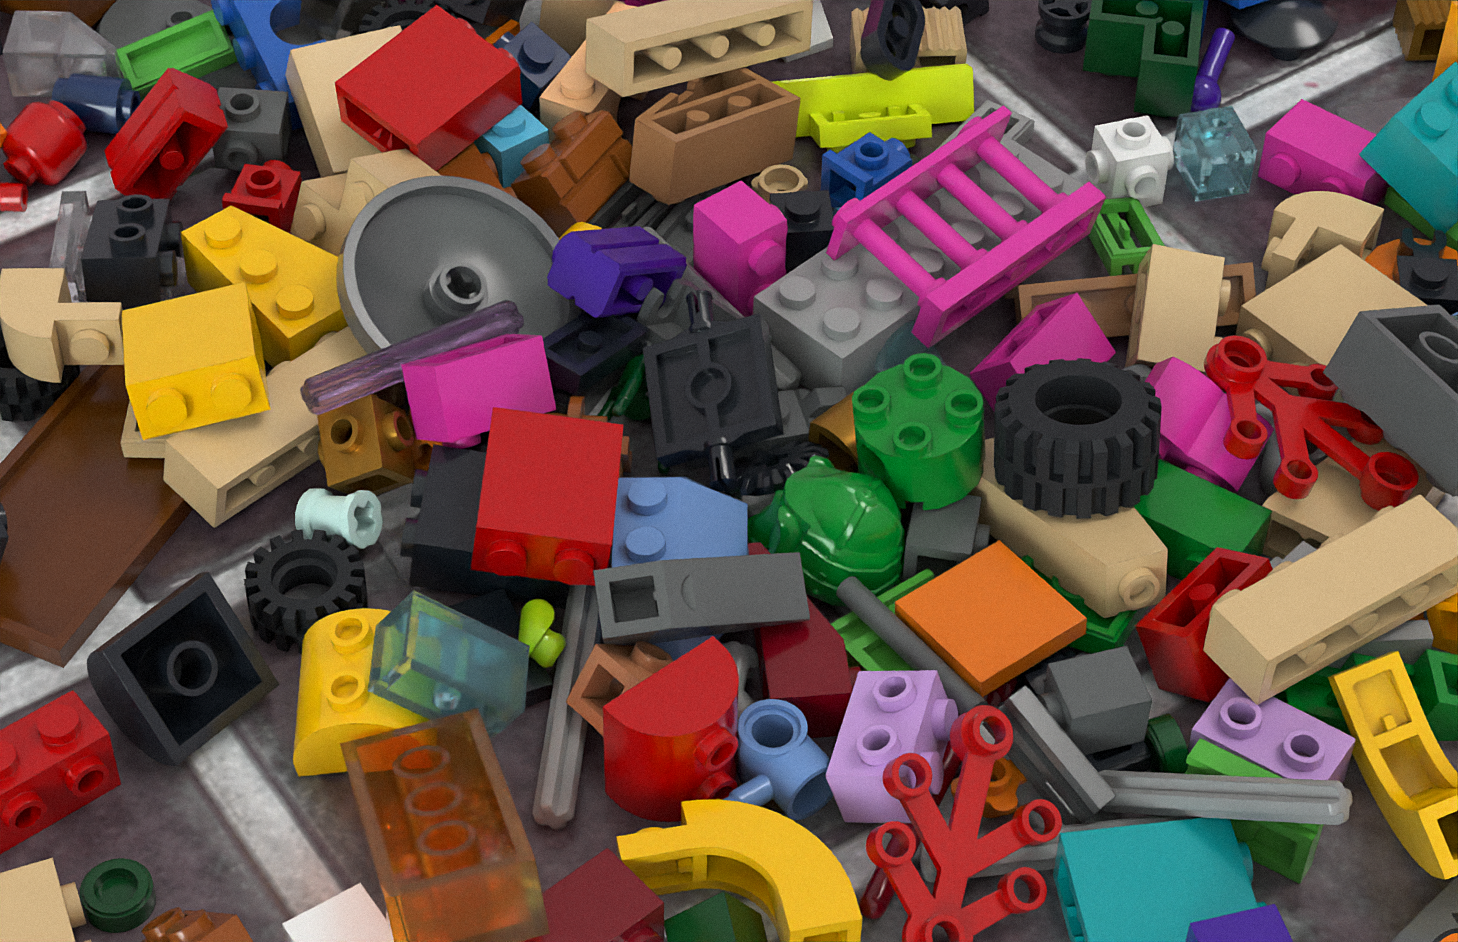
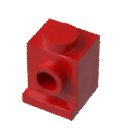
(267, 191)

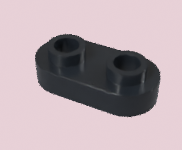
(892, 37)

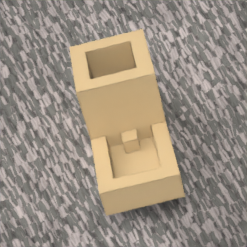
(1314, 224)
(49, 330)

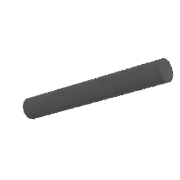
(906, 642)

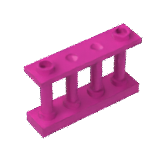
(983, 274)

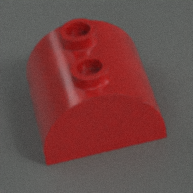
(674, 735)

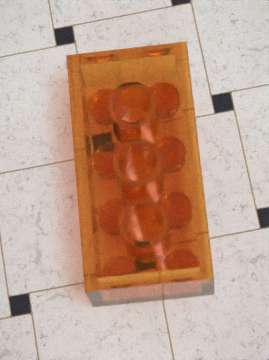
(444, 834)

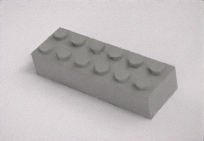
(842, 311)

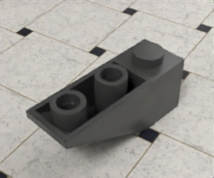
(699, 597)

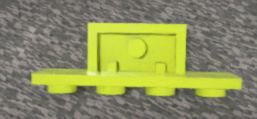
(851, 105)

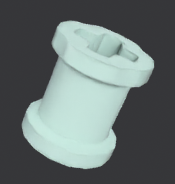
(350, 516)

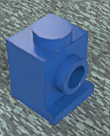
(863, 164)

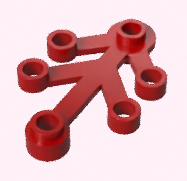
(1244, 373)
(955, 846)

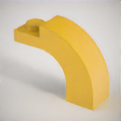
(1402, 760)
(755, 856)

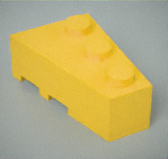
(285, 277)

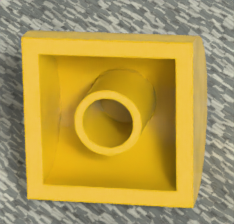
(335, 693)

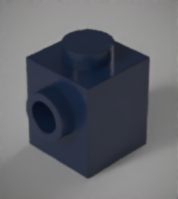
(538, 60)

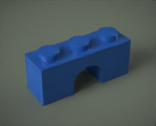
(256, 44)

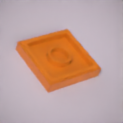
(991, 618)

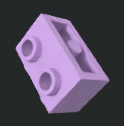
(883, 720)
(1274, 736)

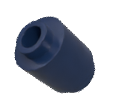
(97, 100)

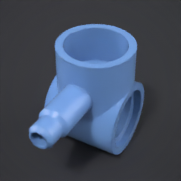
(780, 760)

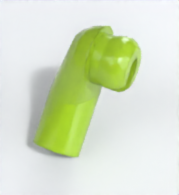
(534, 630)

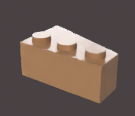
(712, 135)

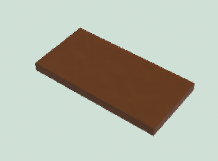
(78, 518)

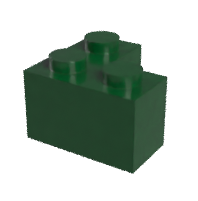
(1151, 42)

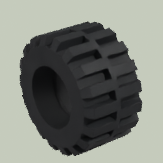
(1077, 437)

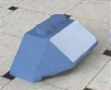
(676, 521)

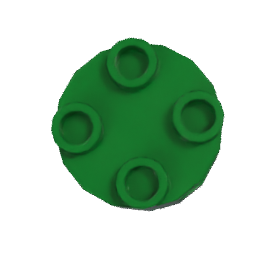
(921, 432)

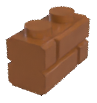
(575, 171)

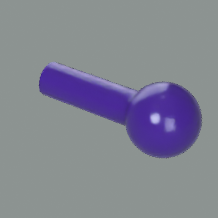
(1206, 90)

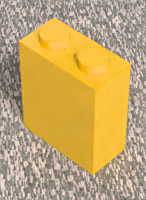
(194, 361)

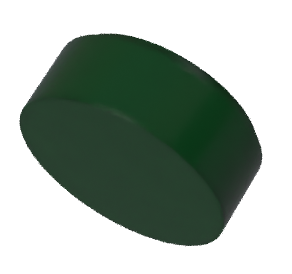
(1166, 745)
(118, 895)

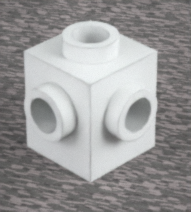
(1130, 160)

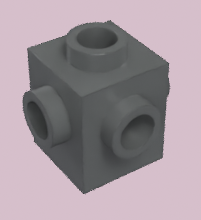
(256, 128)

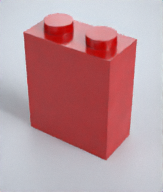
(430, 89)
(547, 497)

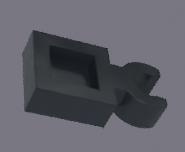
(1425, 271)

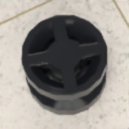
(1062, 25)

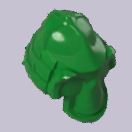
(839, 525)

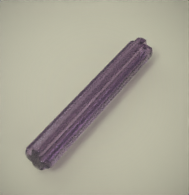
(383, 367)

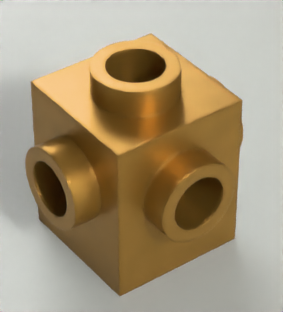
(366, 446)

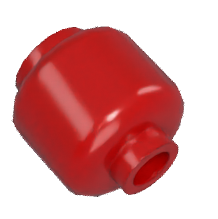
(43, 143)

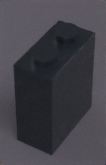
(446, 528)

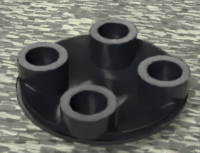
(1286, 25)

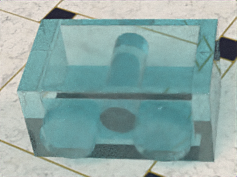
(448, 664)

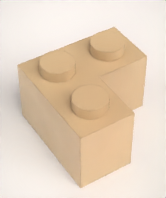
(331, 203)

